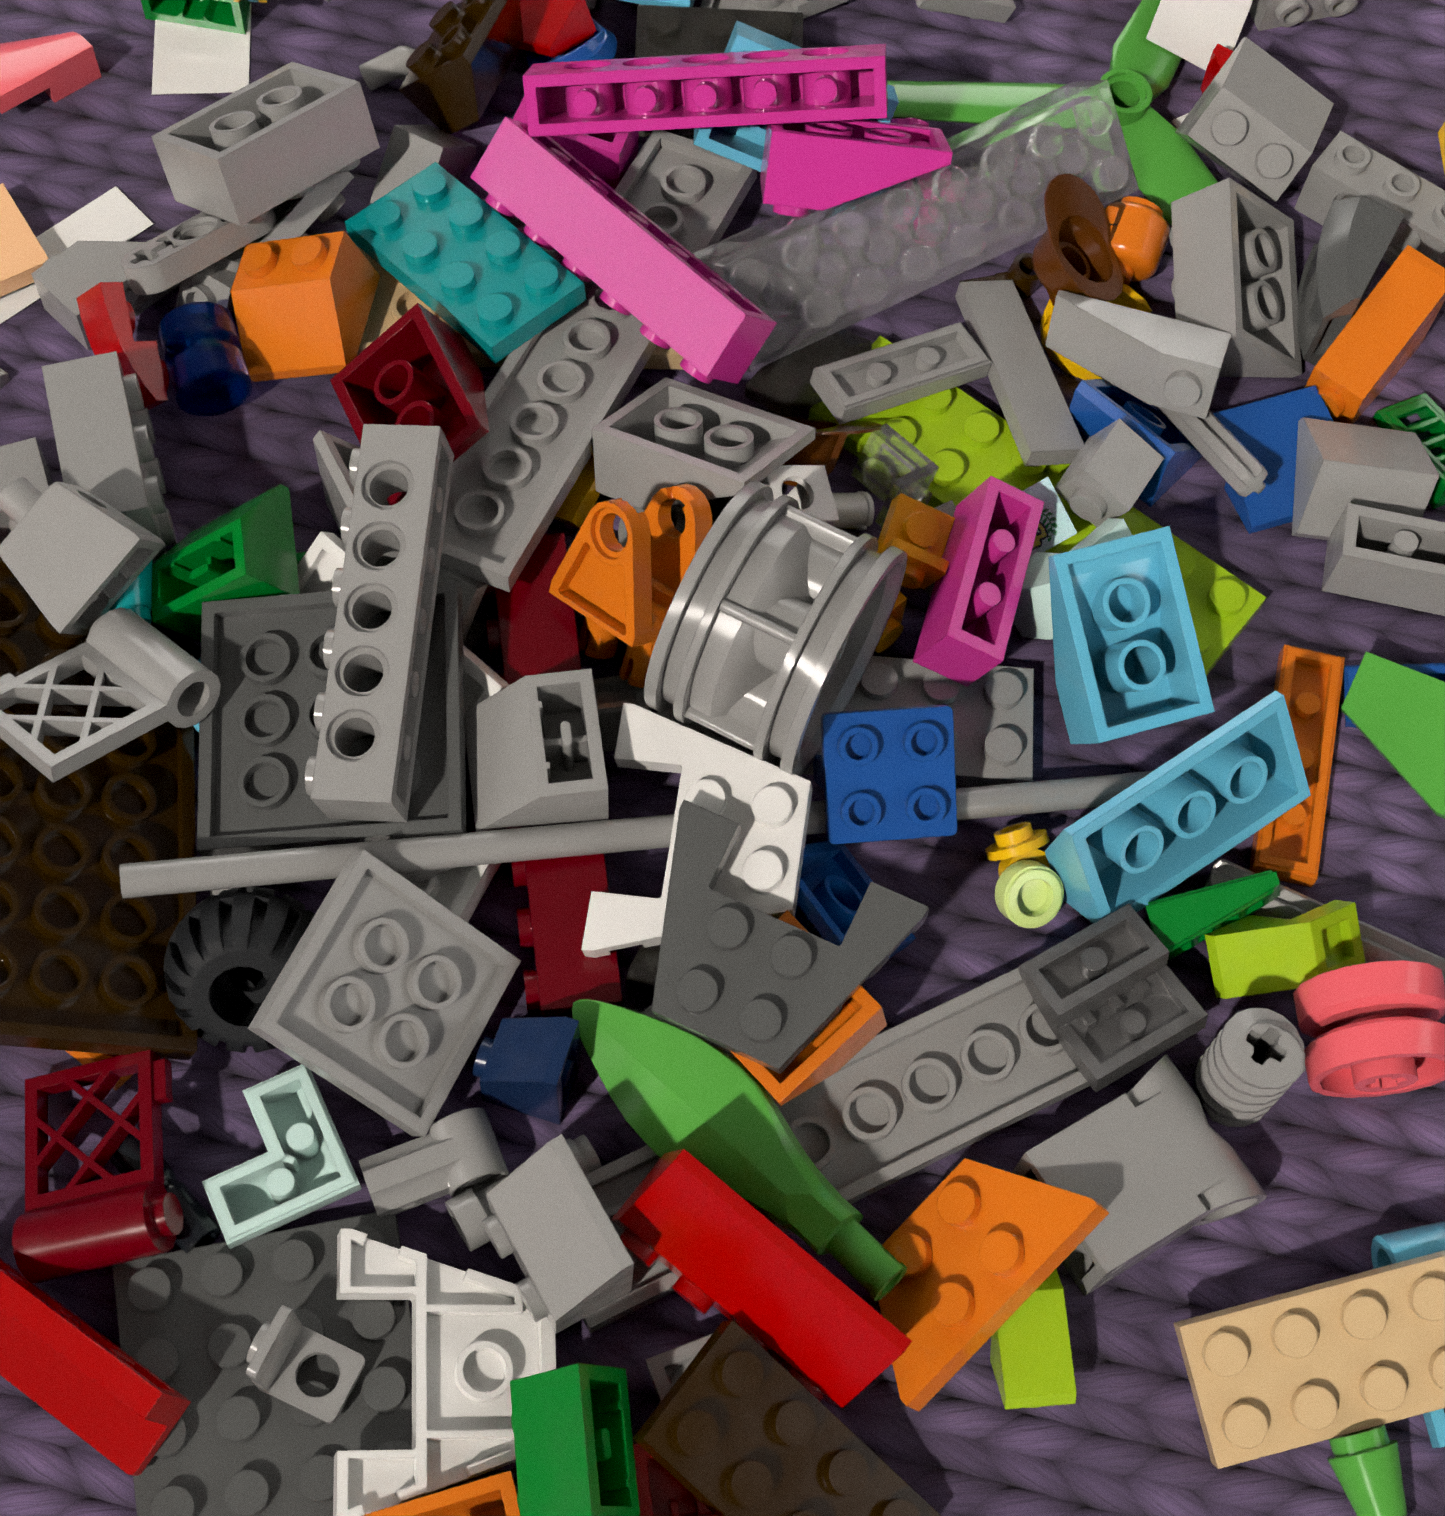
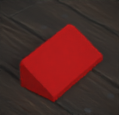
(554, 25)

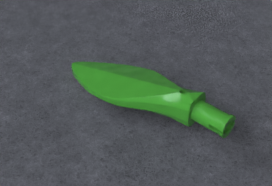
(700, 1099)

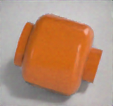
(1137, 236)

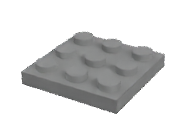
(386, 994)

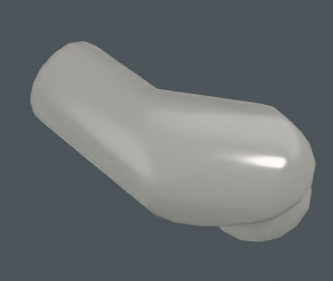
(386, 67)

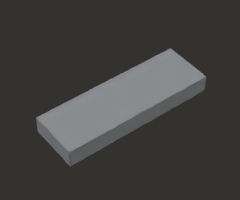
(900, 373)

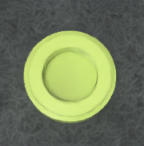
(1029, 893)

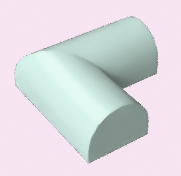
(298, 1173)

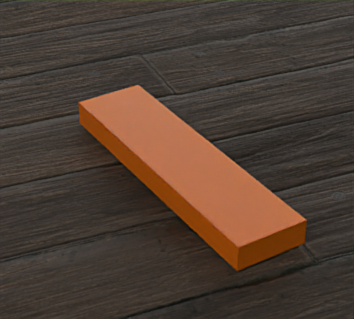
(1312, 695)

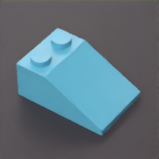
(1124, 639)

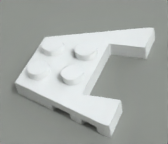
(726, 781)
(465, 1350)

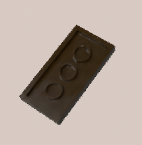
(763, 1444)

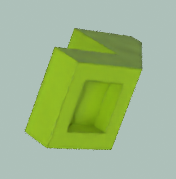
(1280, 953)
(1034, 1351)

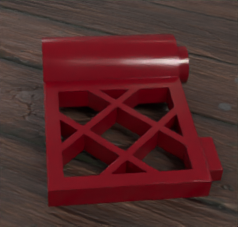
(106, 1218)

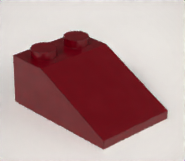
(416, 377)

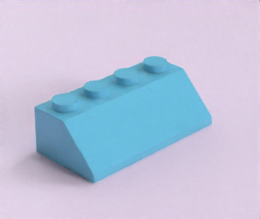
(1182, 813)

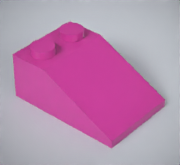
(843, 160)

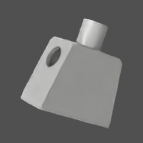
(72, 551)

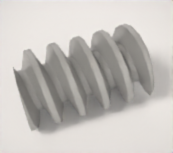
(1249, 1067)

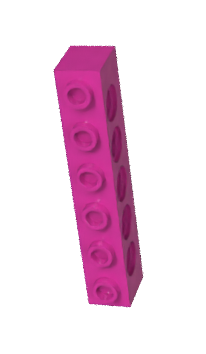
(706, 90)

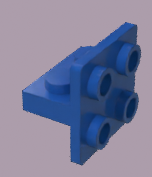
(888, 774)

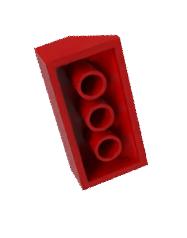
(758, 1278)

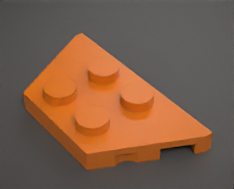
(972, 1263)

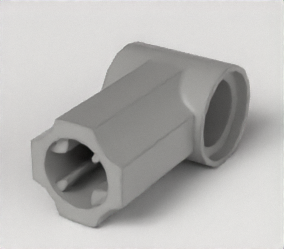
(450, 1159)

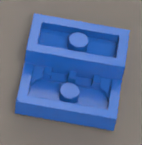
(1270, 434)

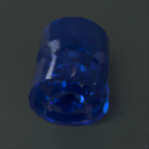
(204, 359)

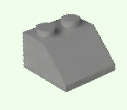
(1257, 120)
(558, 1238)

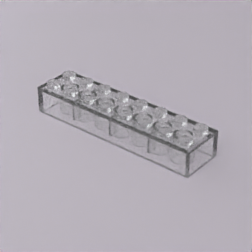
(899, 241)

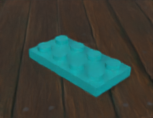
(466, 261)

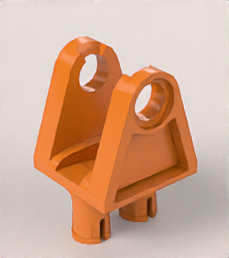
(630, 587)

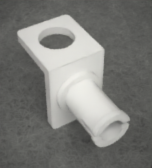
(817, 499)

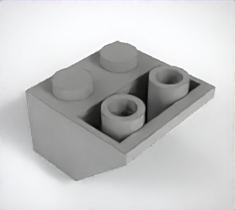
(537, 754)

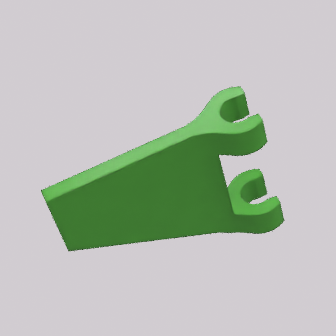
(1404, 721)

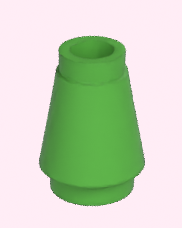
(1369, 1472)

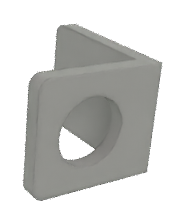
(281, 1350)

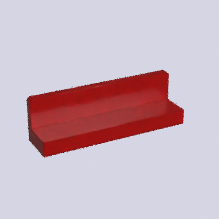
(83, 1376)

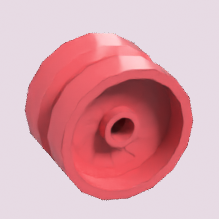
(1373, 1028)

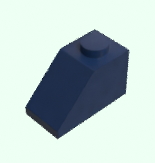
(530, 1065)

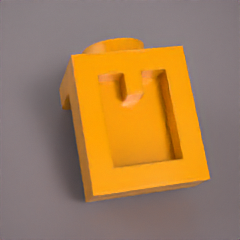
(921, 534)

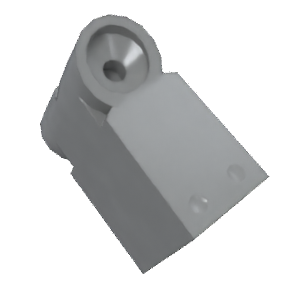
(1150, 1167)

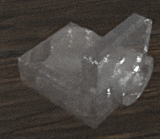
(894, 467)

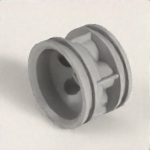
(772, 626)

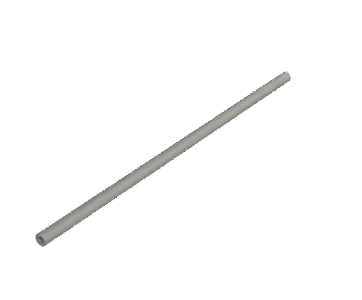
(552, 841)

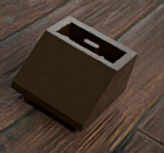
(463, 60)

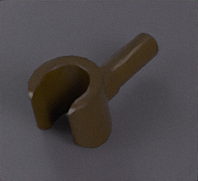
(1017, 272)

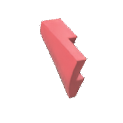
(47, 64)

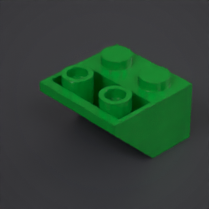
(227, 559)
(574, 1443)

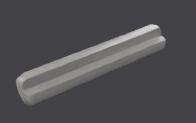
(1221, 451)

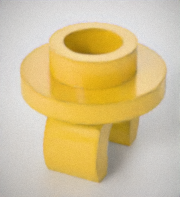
(1016, 844)

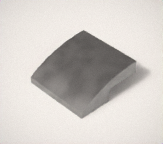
(1112, 997)

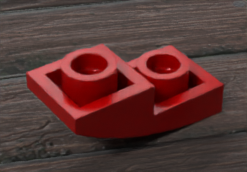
(110, 328)

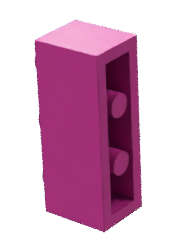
(979, 594)

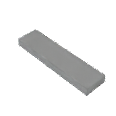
(1020, 373)

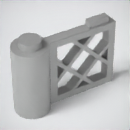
(131, 669)

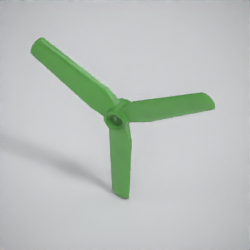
(1137, 75)

